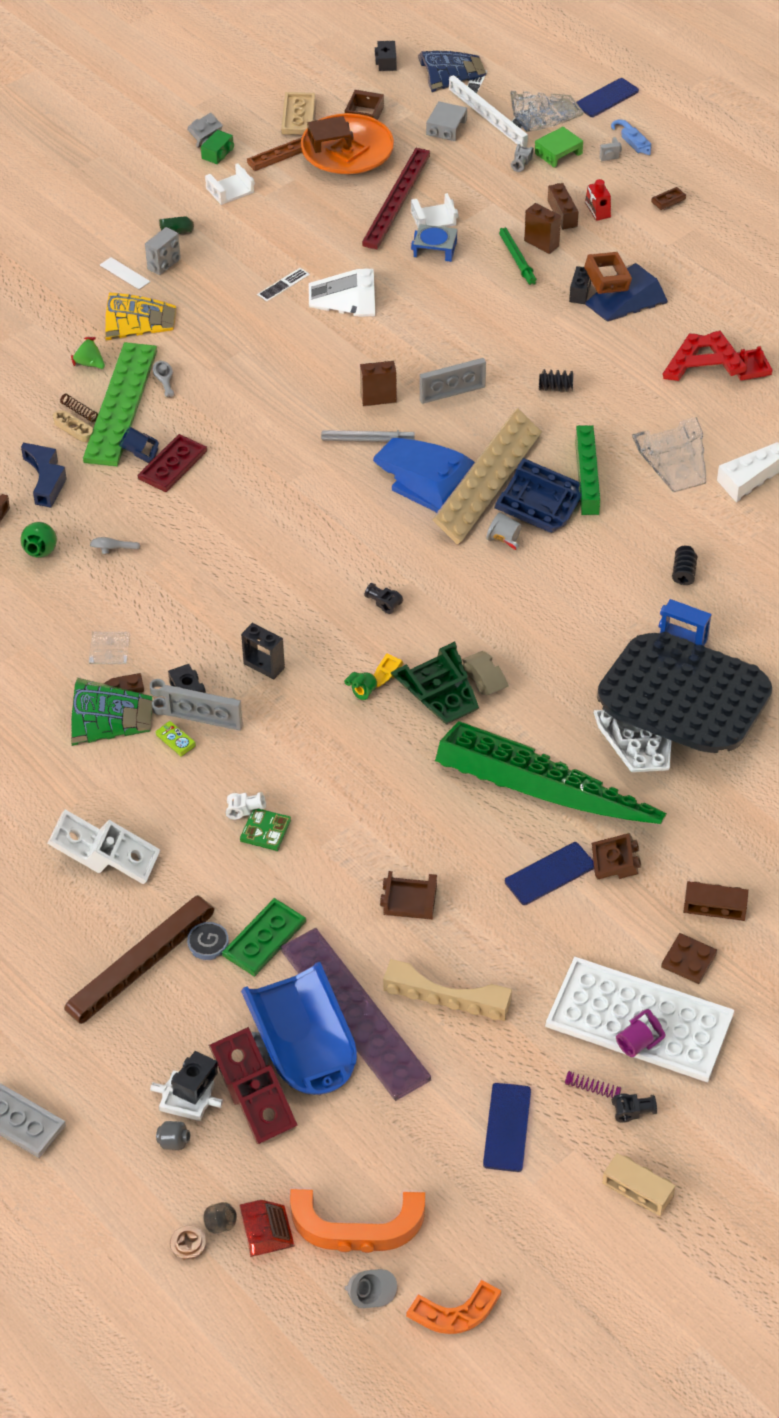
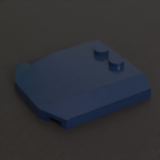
(540, 496)

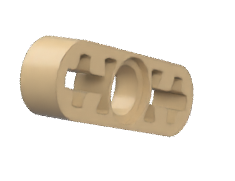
(64, 419)

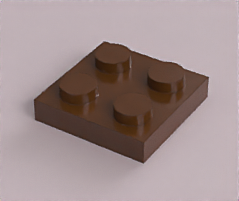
(689, 958)

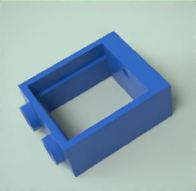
(688, 615)

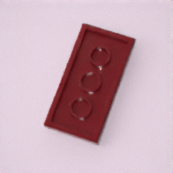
(172, 463)

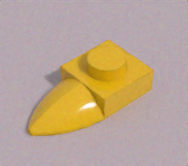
(385, 667)

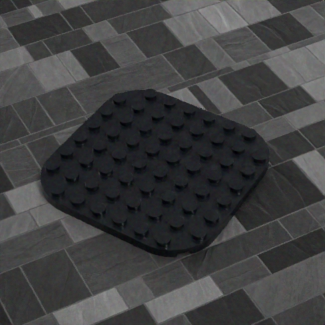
(685, 692)

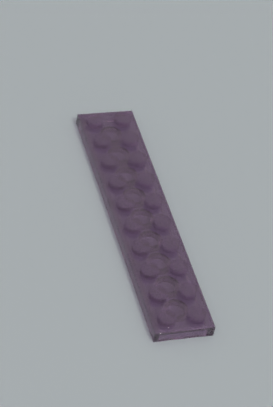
(372, 1032)

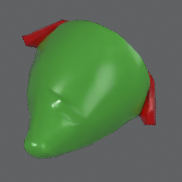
(88, 354)

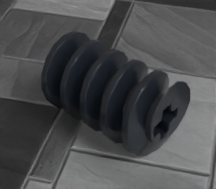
(556, 380)
(684, 565)

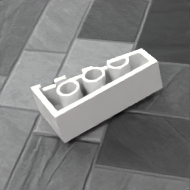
(747, 472)

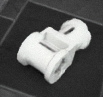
(243, 804)

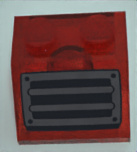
(265, 1227)

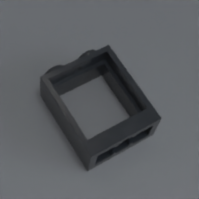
(252, 657)

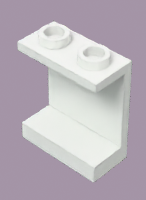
(231, 187)
(439, 215)

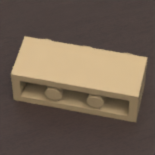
(638, 1184)

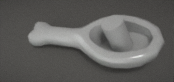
(163, 373)
(108, 543)

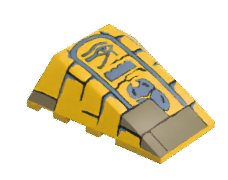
(137, 314)

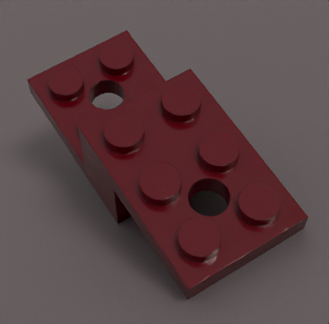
(253, 1085)

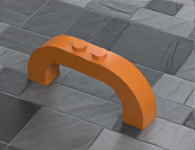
(357, 1235)

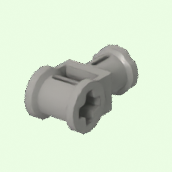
(521, 157)

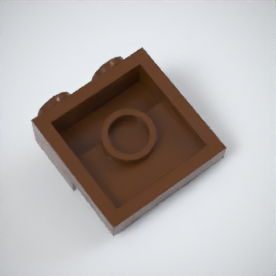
(616, 857)

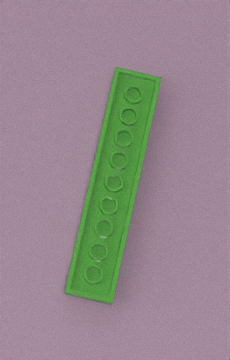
(120, 403)

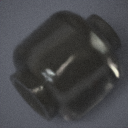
(219, 1217)

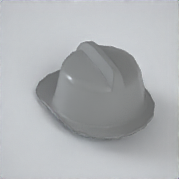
(372, 1288)

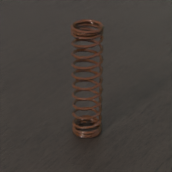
(90, 415)

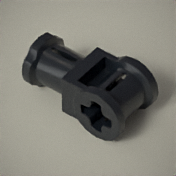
(385, 599)
(632, 1106)

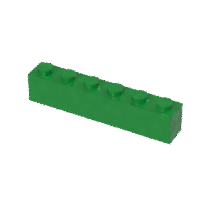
(587, 470)

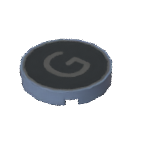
(207, 940)

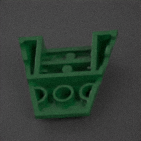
(440, 684)

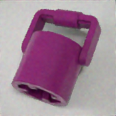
(638, 1035)

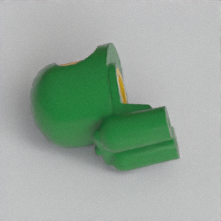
(361, 684)

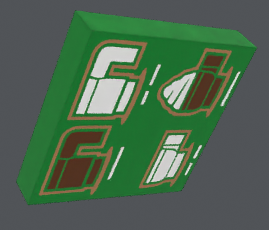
(265, 829)

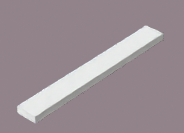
(488, 112)

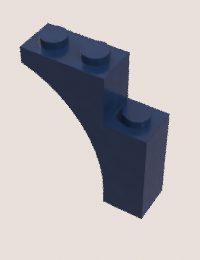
(50, 475)

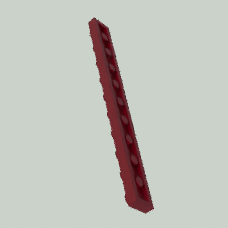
(396, 198)

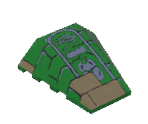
(107, 712)

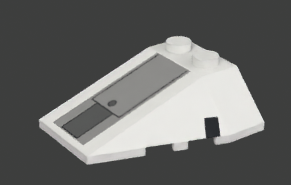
(345, 292)

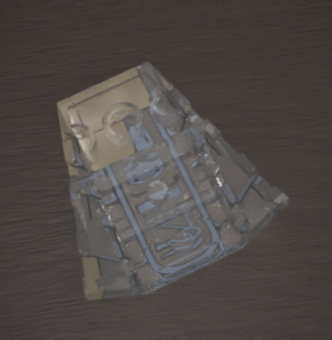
(543, 111)

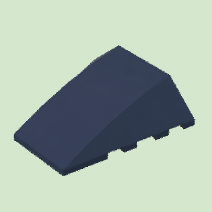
(642, 293)

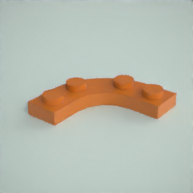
(455, 1319)

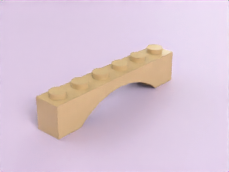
(487, 1001)

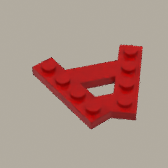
(687, 357)

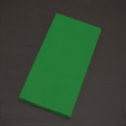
(264, 937)

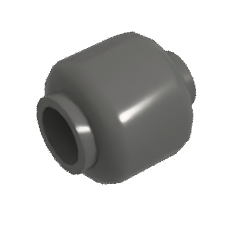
(172, 1135)

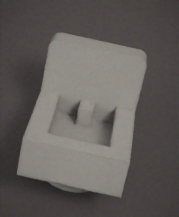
(611, 150)

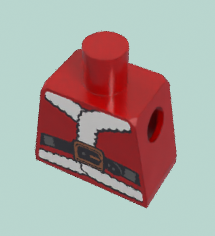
(598, 200)

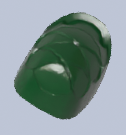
(177, 224)

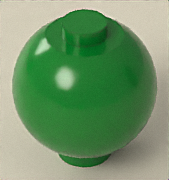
(38, 539)

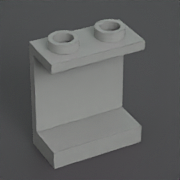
(445, 120)

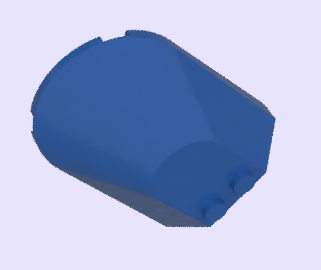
(304, 1031)

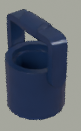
(135, 441)

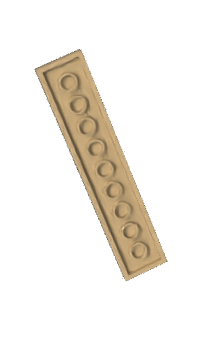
(487, 476)

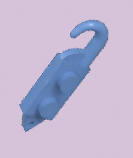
(633, 137)

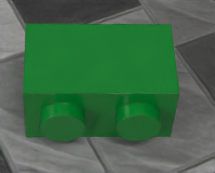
(217, 147)

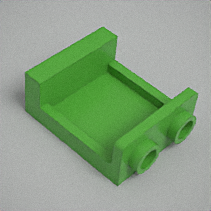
(557, 145)

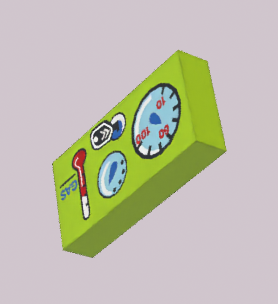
(175, 738)

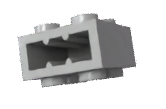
(162, 251)

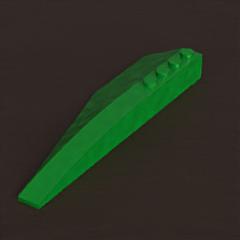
(521, 769)

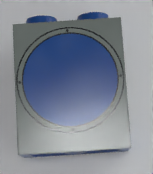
(435, 238)

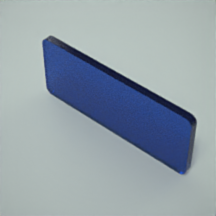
(607, 97)
(549, 873)
(507, 1127)

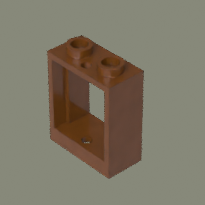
(360, 99)

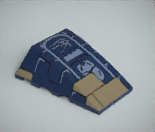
(445, 64)

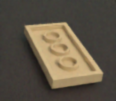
(297, 112)

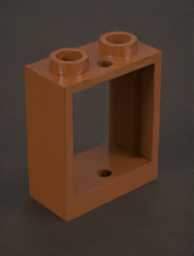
(604, 284)

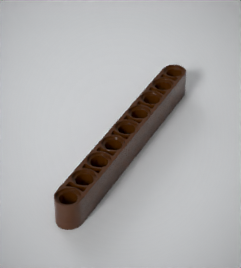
(138, 960)

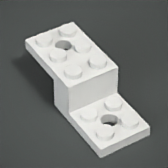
(104, 846)

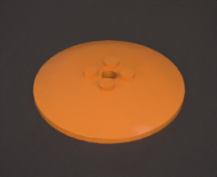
(369, 149)

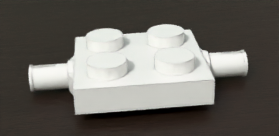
(180, 1107)

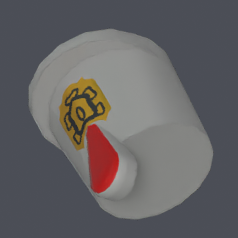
(504, 530)

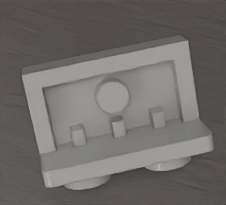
(204, 128)

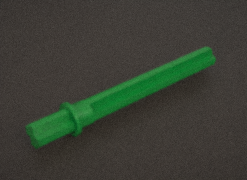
(526, 270)

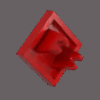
(756, 364)

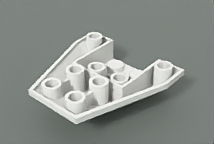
(636, 747)

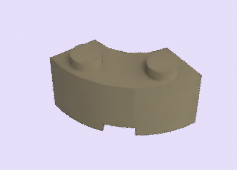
(484, 673)

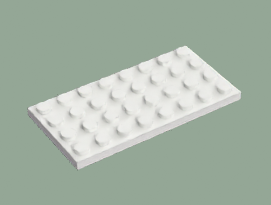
(601, 1001)

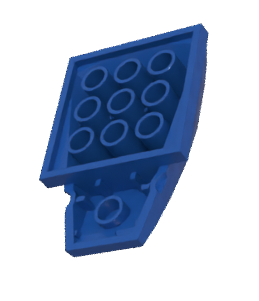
(423, 470)

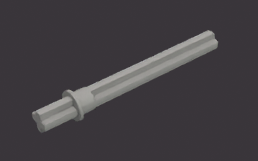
(378, 436)

